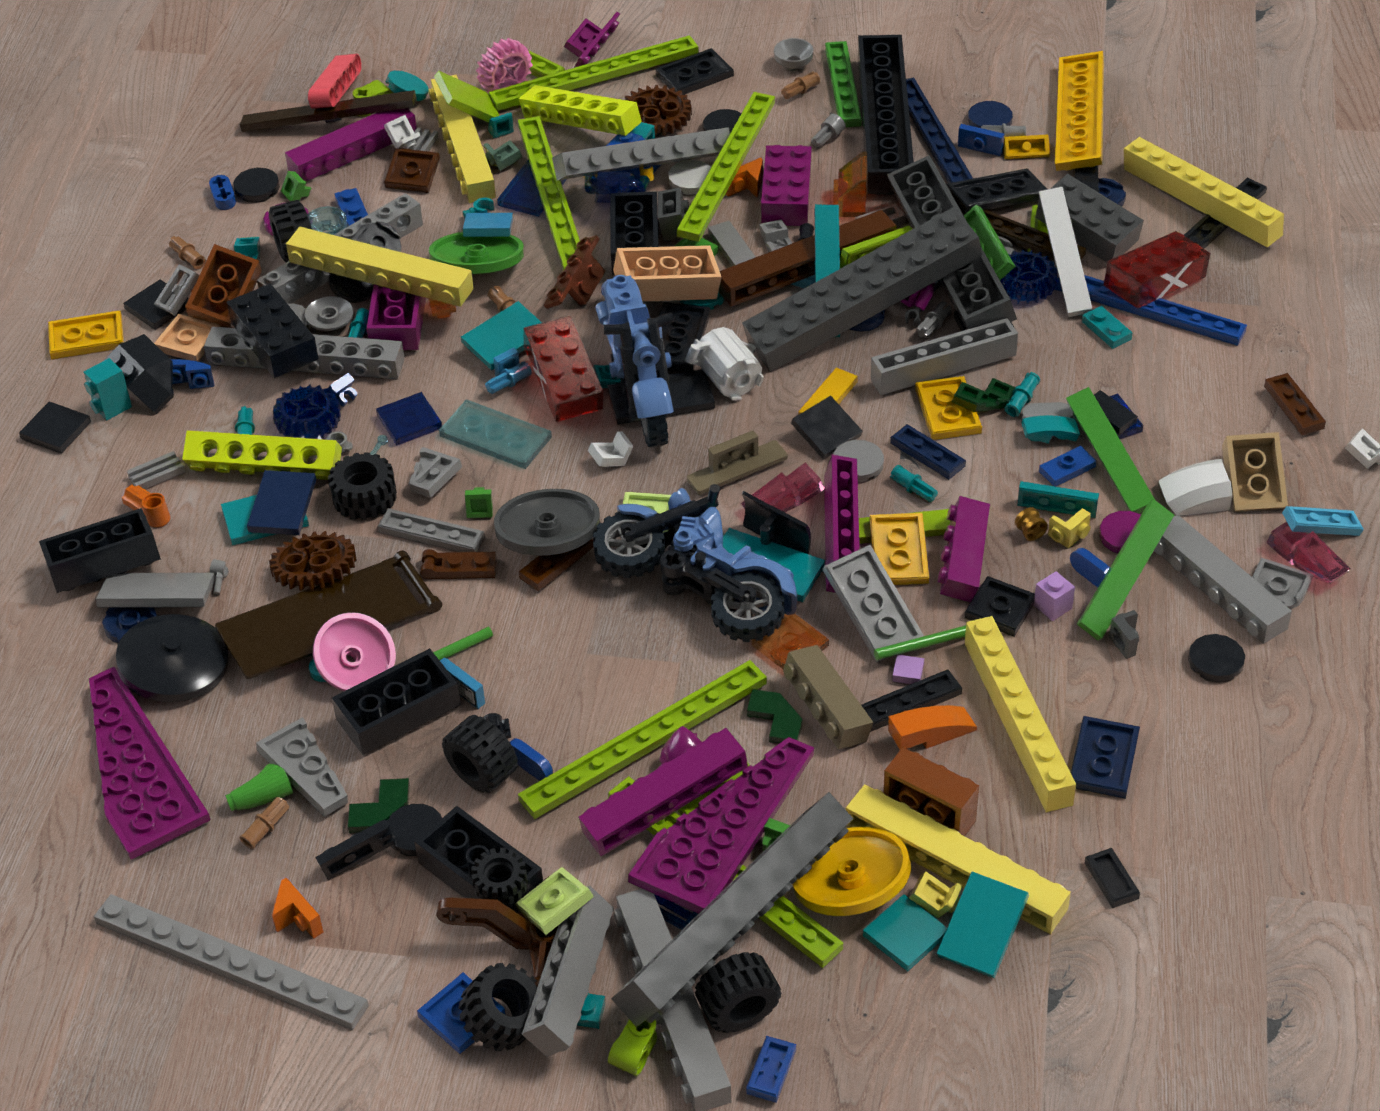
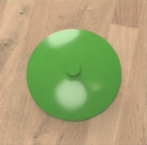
(477, 253)

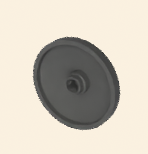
(546, 522)

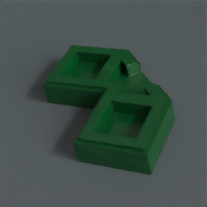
(995, 397)
(775, 707)
(392, 796)

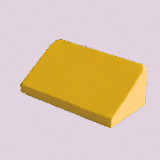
(1026, 147)

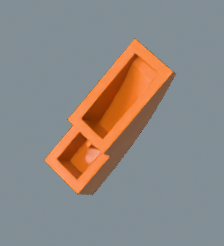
(930, 725)

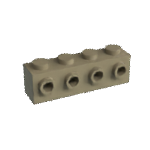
(827, 697)

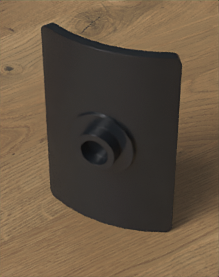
(775, 525)

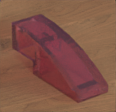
(790, 490)
(1307, 553)

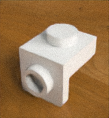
(401, 133)
(1364, 449)
(612, 453)

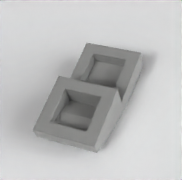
(774, 234)

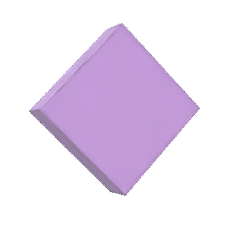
(908, 669)

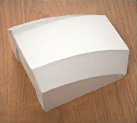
(1198, 489)

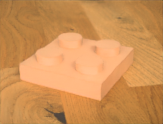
(185, 337)

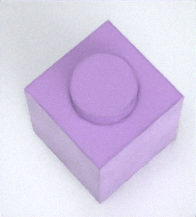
(1054, 596)

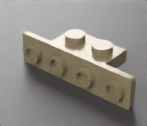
(736, 460)

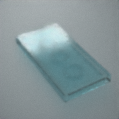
(495, 434)

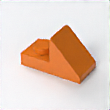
(748, 177)
(293, 907)

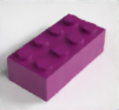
(786, 184)
(396, 316)

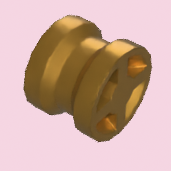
(1031, 524)

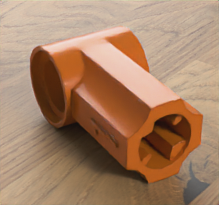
(152, 504)

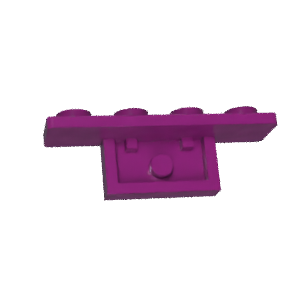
(587, 38)

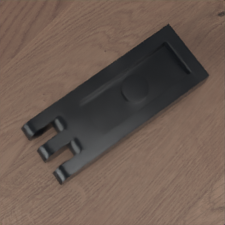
(356, 849)

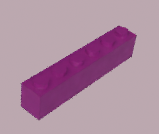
(344, 145)
(840, 510)
(663, 791)

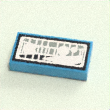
(468, 687)

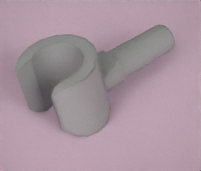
(220, 570)

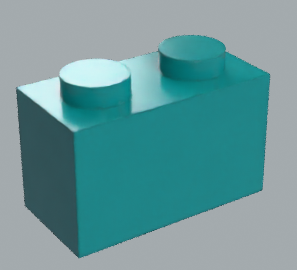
(107, 389)

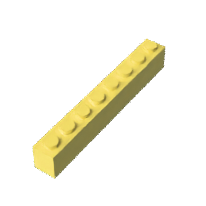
(464, 147)
(1204, 192)
(380, 266)
(1020, 714)
(957, 856)

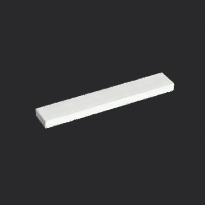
(1065, 251)

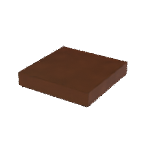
(412, 170)

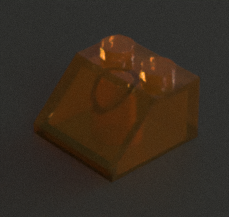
(852, 187)

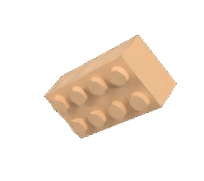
(671, 272)

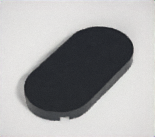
(375, 234)

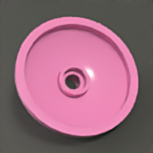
(356, 637)

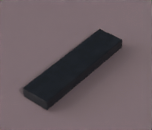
(920, 694)

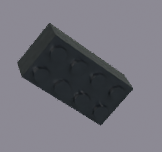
(633, 221)
(272, 330)
(99, 550)
(396, 701)
(454, 845)

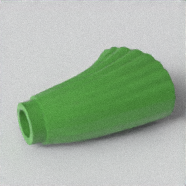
(261, 789)

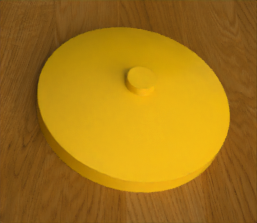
(856, 873)

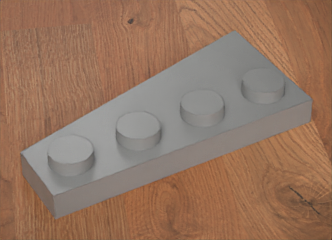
(305, 766)

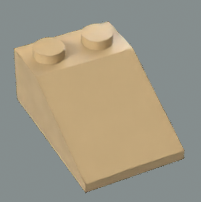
(1255, 471)

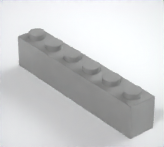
(944, 356)
(1223, 581)
(567, 977)

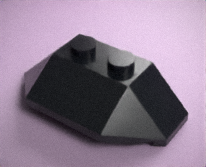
(145, 370)

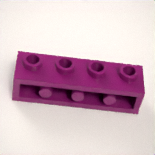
(964, 548)

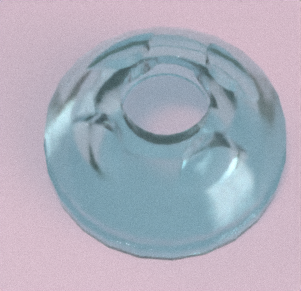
(328, 219)

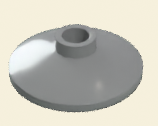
(329, 313)

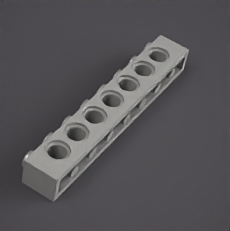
(296, 281)
(335, 354)

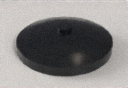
(171, 658)

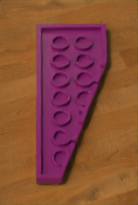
(141, 783)
(711, 843)

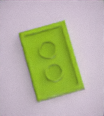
(466, 97)

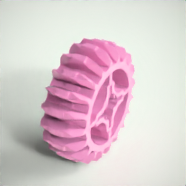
(504, 65)

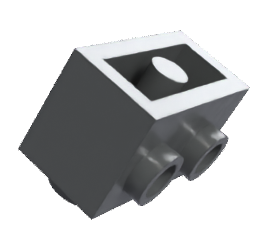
(671, 212)

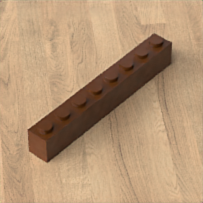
(793, 261)

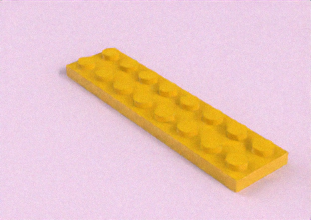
(1080, 111)

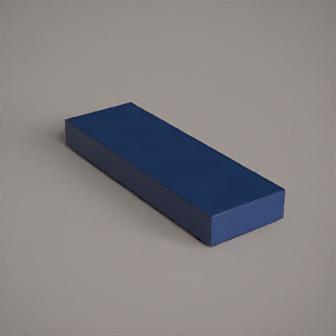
(928, 451)

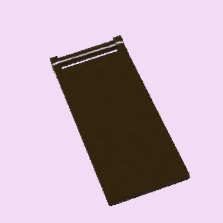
(287, 628)

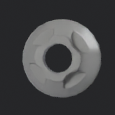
(793, 49)

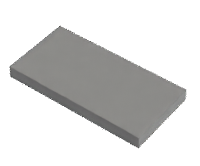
(156, 590)
(871, 600)

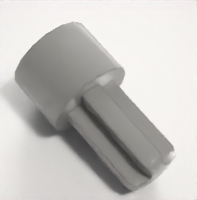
(830, 128)

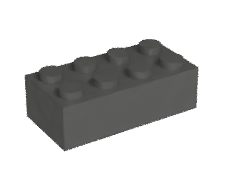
(1096, 220)

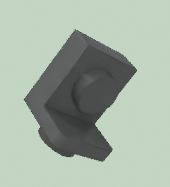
(1124, 634)

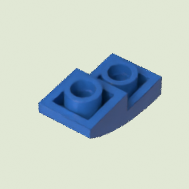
(192, 372)

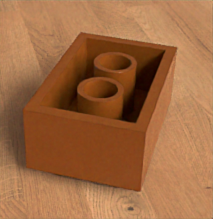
(222, 279)
(932, 790)

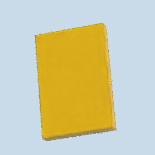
(85, 334)
(943, 416)
(901, 546)

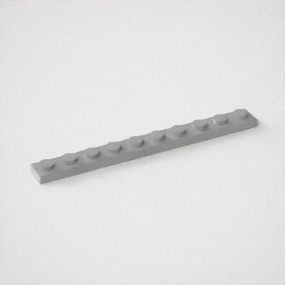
(232, 961)

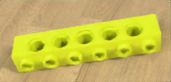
(580, 110)
(200, 443)

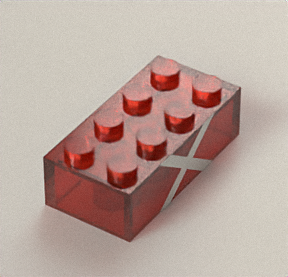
(1156, 269)
(563, 368)

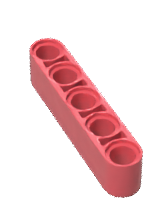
(334, 81)

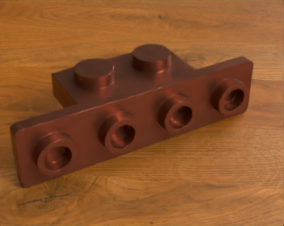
(579, 276)

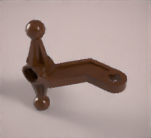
(501, 922)

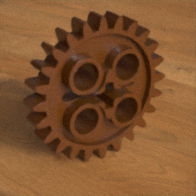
(662, 108)
(313, 560)

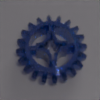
(1031, 278)
(306, 412)

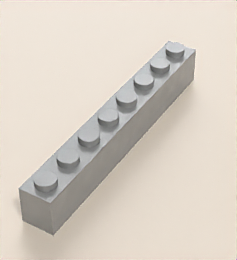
(639, 154)
(683, 1023)

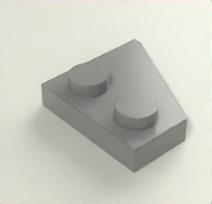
(433, 472)

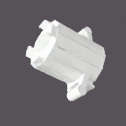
(727, 362)

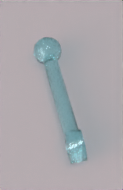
(382, 440)

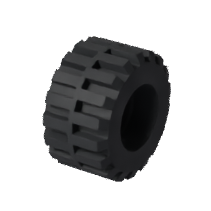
(285, 221)
(362, 486)
(479, 754)
(738, 992)
(482, 1015)

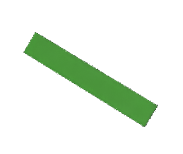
(843, 83)
(1110, 450)
(1125, 569)

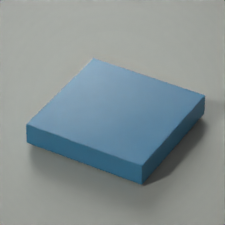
(487, 224)

